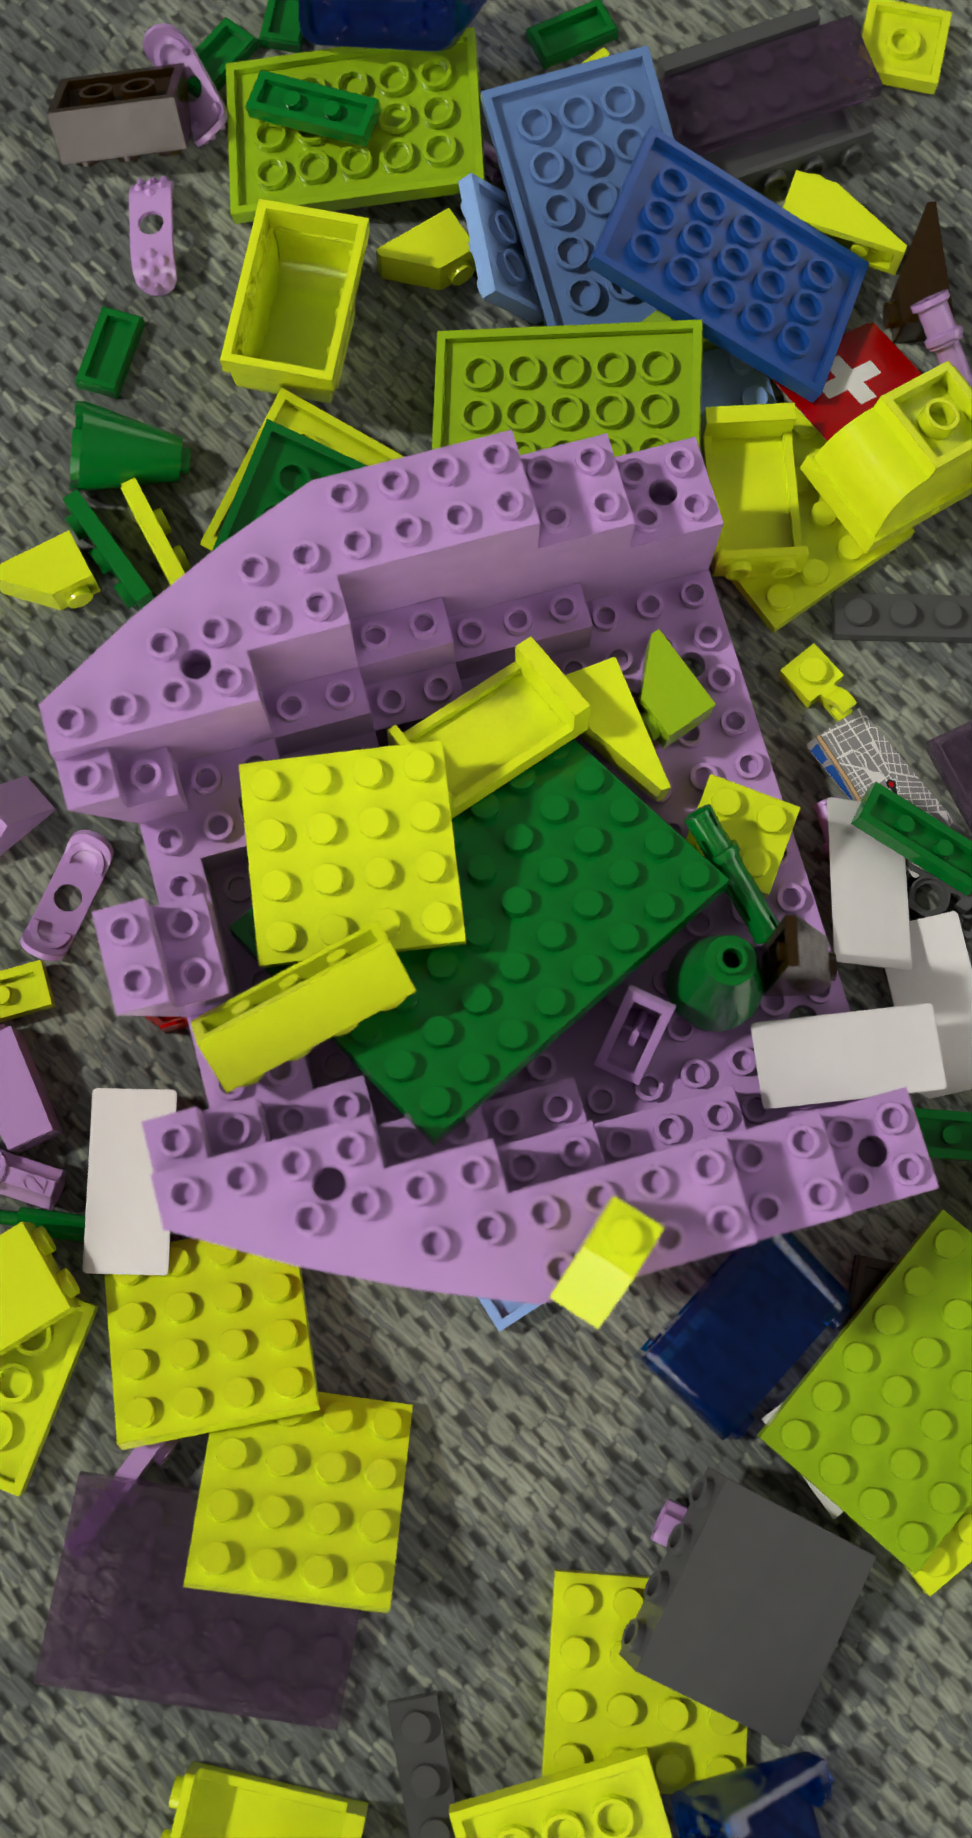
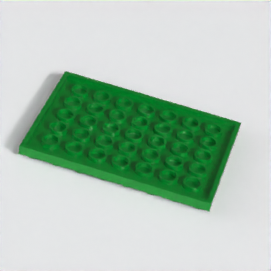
(559, 902)

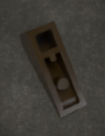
(920, 277)
(797, 960)

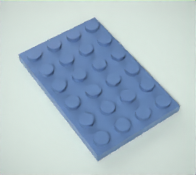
(563, 159)

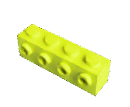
(302, 1007)

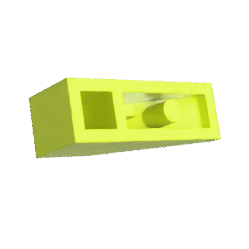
(844, 220)
(618, 728)

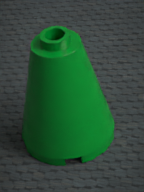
(117, 448)
(715, 982)

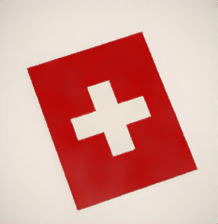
(860, 374)

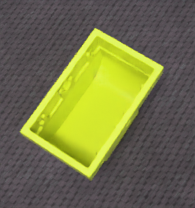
(295, 300)
(899, 458)

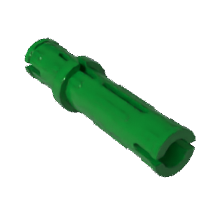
(725, 857)

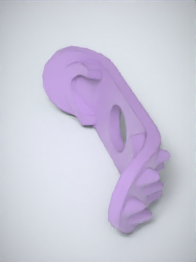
(168, 45)
(154, 253)
(82, 866)

